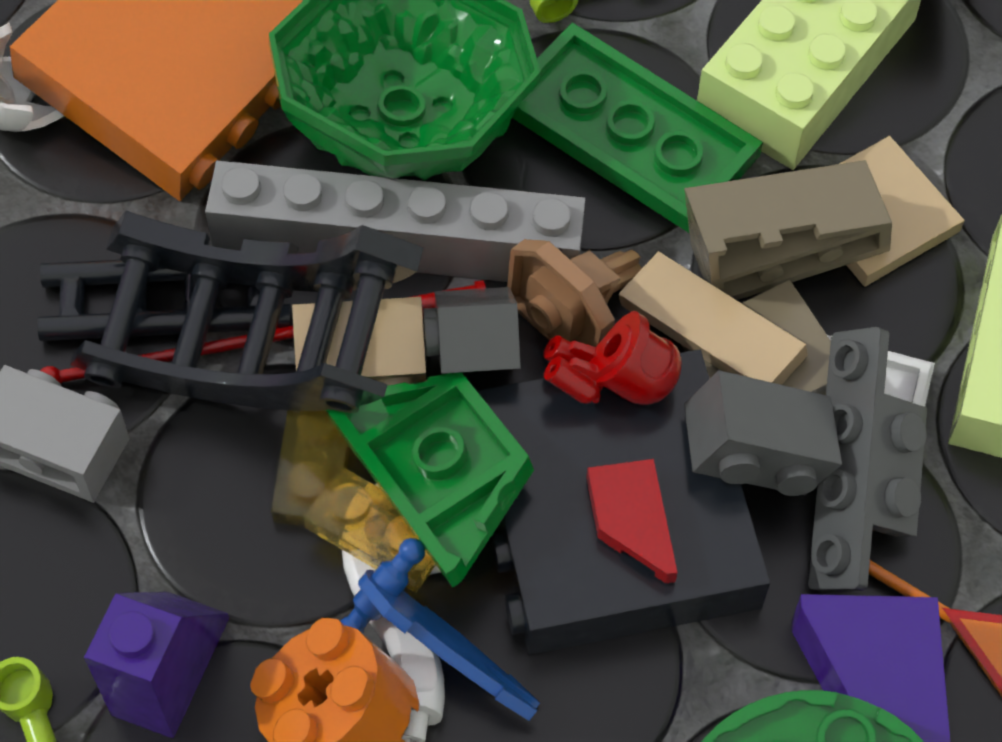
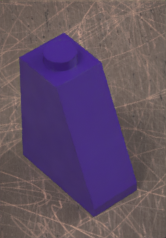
(880, 653)
(153, 656)

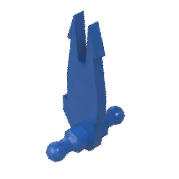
(383, 595)

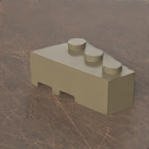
(785, 226)

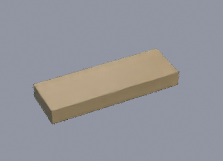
(712, 321)

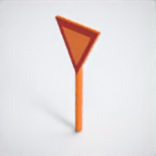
(977, 630)

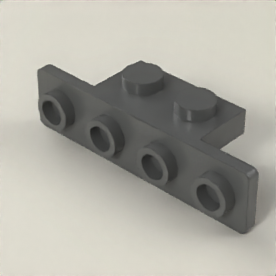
(880, 466)

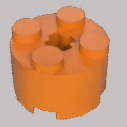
(332, 689)

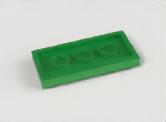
(632, 124)

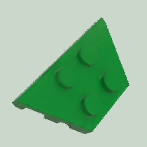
(440, 464)

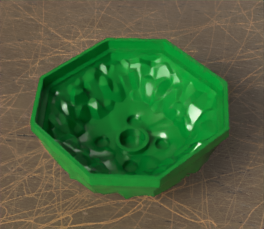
(403, 80)

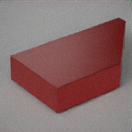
(632, 514)

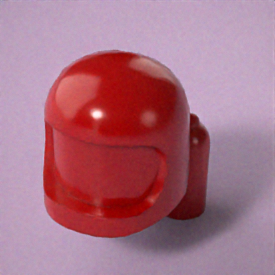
(626, 361)

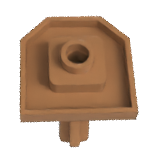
(566, 293)

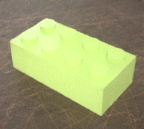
(799, 67)

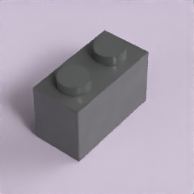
(473, 330)
(762, 434)

